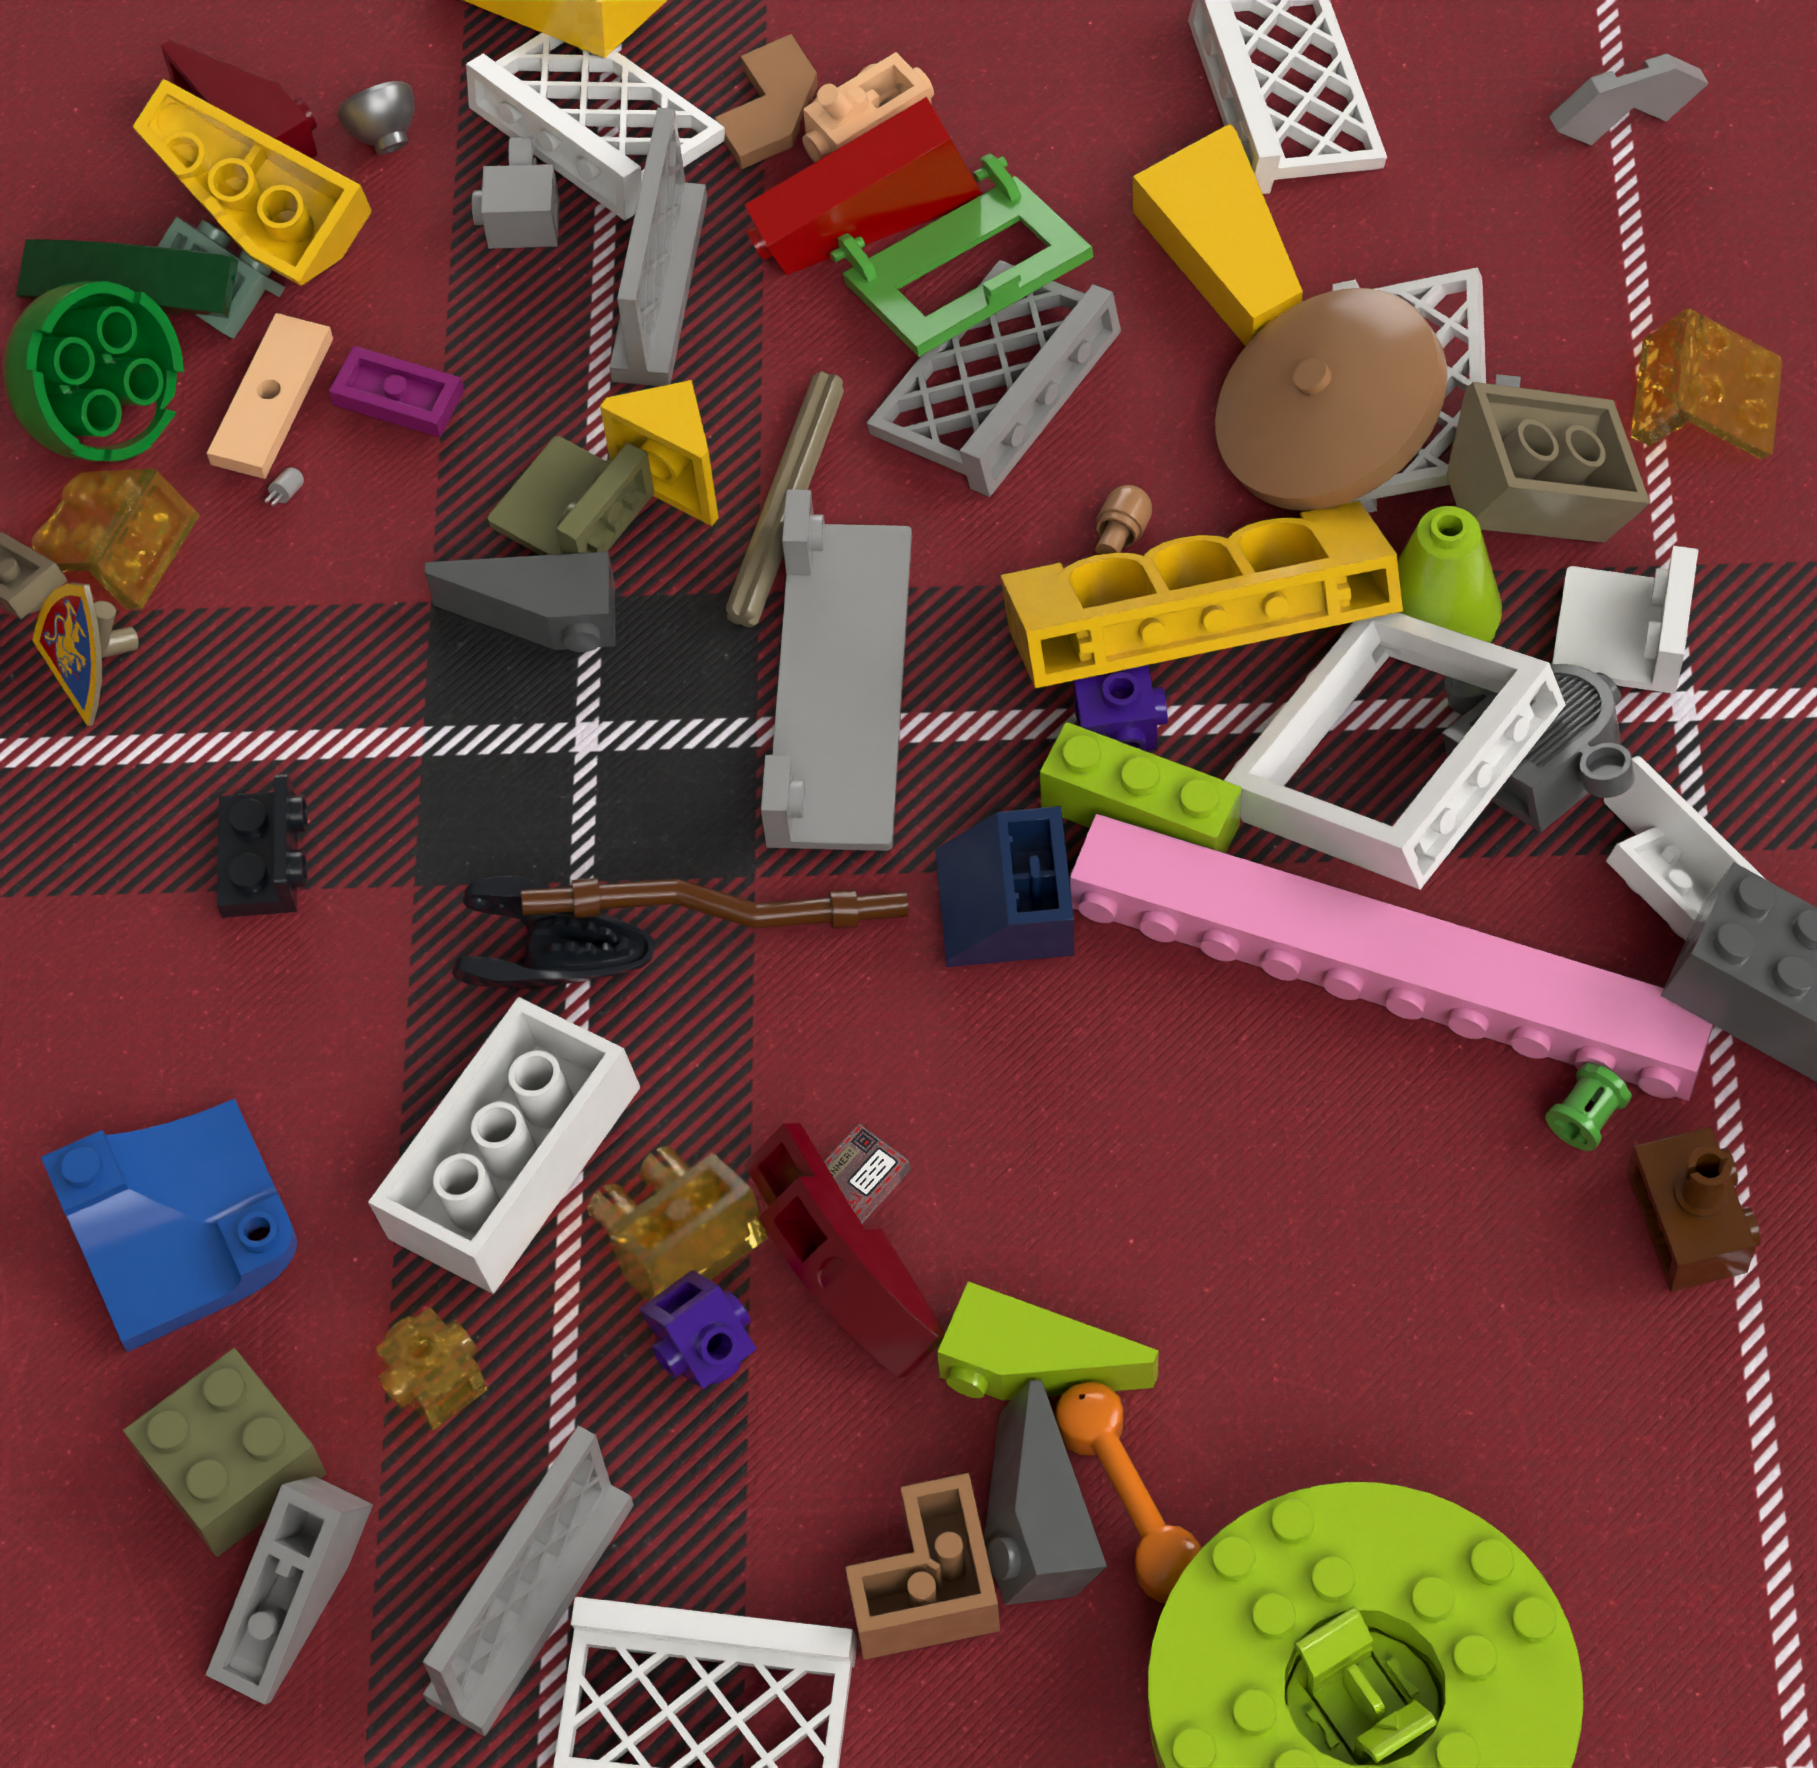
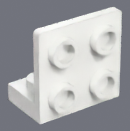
(1628, 622)

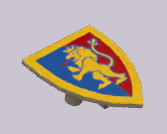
(73, 640)

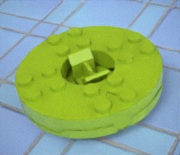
(1363, 1639)

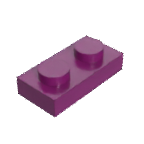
(396, 391)

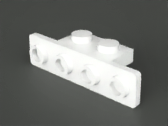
(1675, 850)

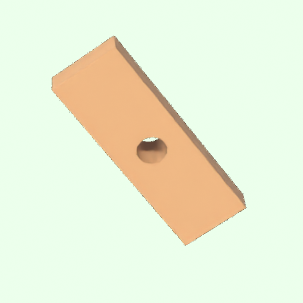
(270, 396)

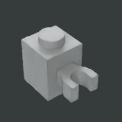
(518, 201)

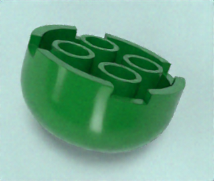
(83, 357)

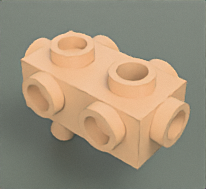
(862, 104)

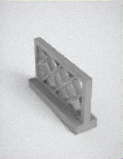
(658, 262)
(1034, 387)
(526, 1586)

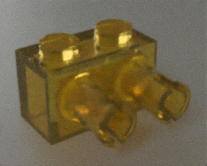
(694, 1222)

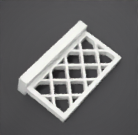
(1242, 101)
(561, 135)
(1424, 296)
(703, 1637)

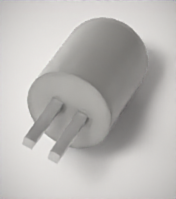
(285, 486)

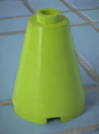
(1450, 575)

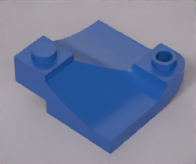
(173, 1219)

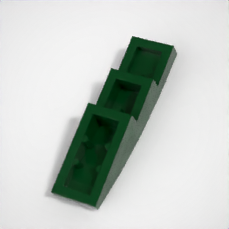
(170, 276)

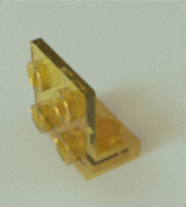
(1707, 378)
(118, 529)

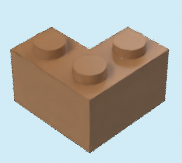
(939, 1588)

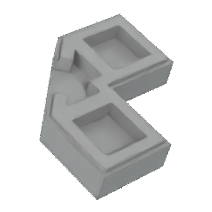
(1604, 99)

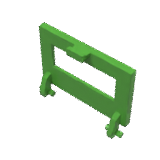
(880, 276)

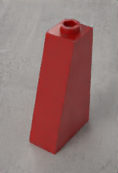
(868, 188)

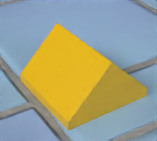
(670, 430)

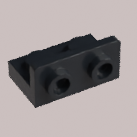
(260, 851)

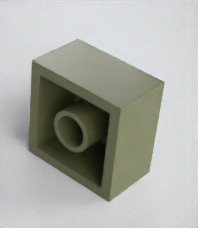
(223, 1450)

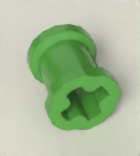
(1563, 1116)

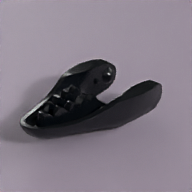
(557, 945)

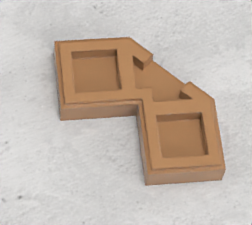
(772, 121)

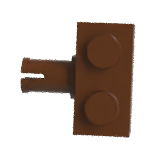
(1693, 1208)

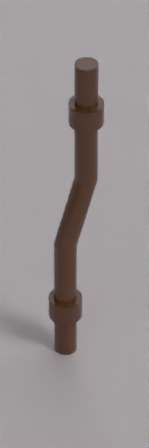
(588, 897)

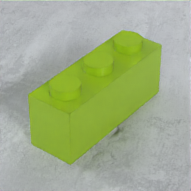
(1115, 780)

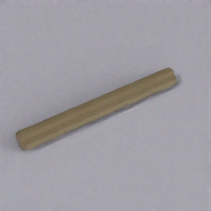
(793, 473)

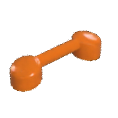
(1091, 1425)

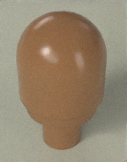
(1122, 519)

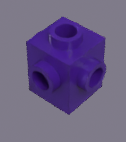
(1121, 706)
(698, 1330)

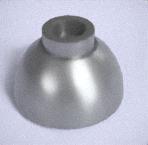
(379, 115)

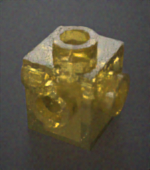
(430, 1367)

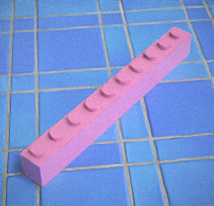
(1388, 956)

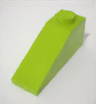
(1004, 1343)

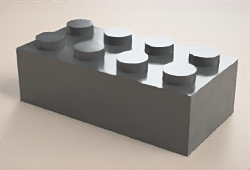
(1753, 968)

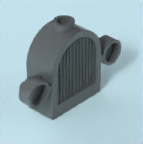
(1572, 757)

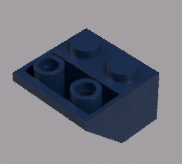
(1006, 890)

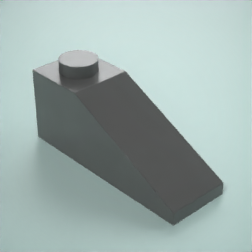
(541, 598)
(1036, 1516)

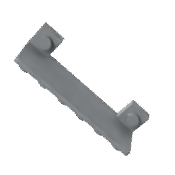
(838, 684)

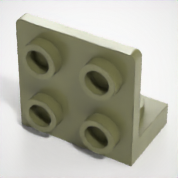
(574, 499)

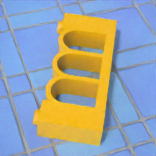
(1201, 594)

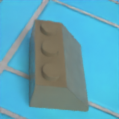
(1544, 464)

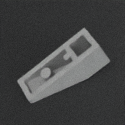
(288, 1584)

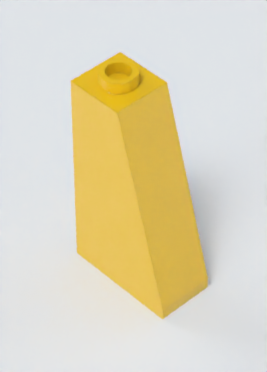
(1219, 231)

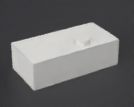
(505, 1144)

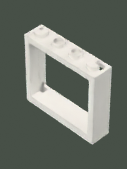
(1454, 792)

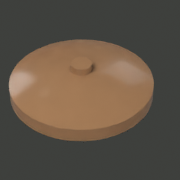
(1331, 399)

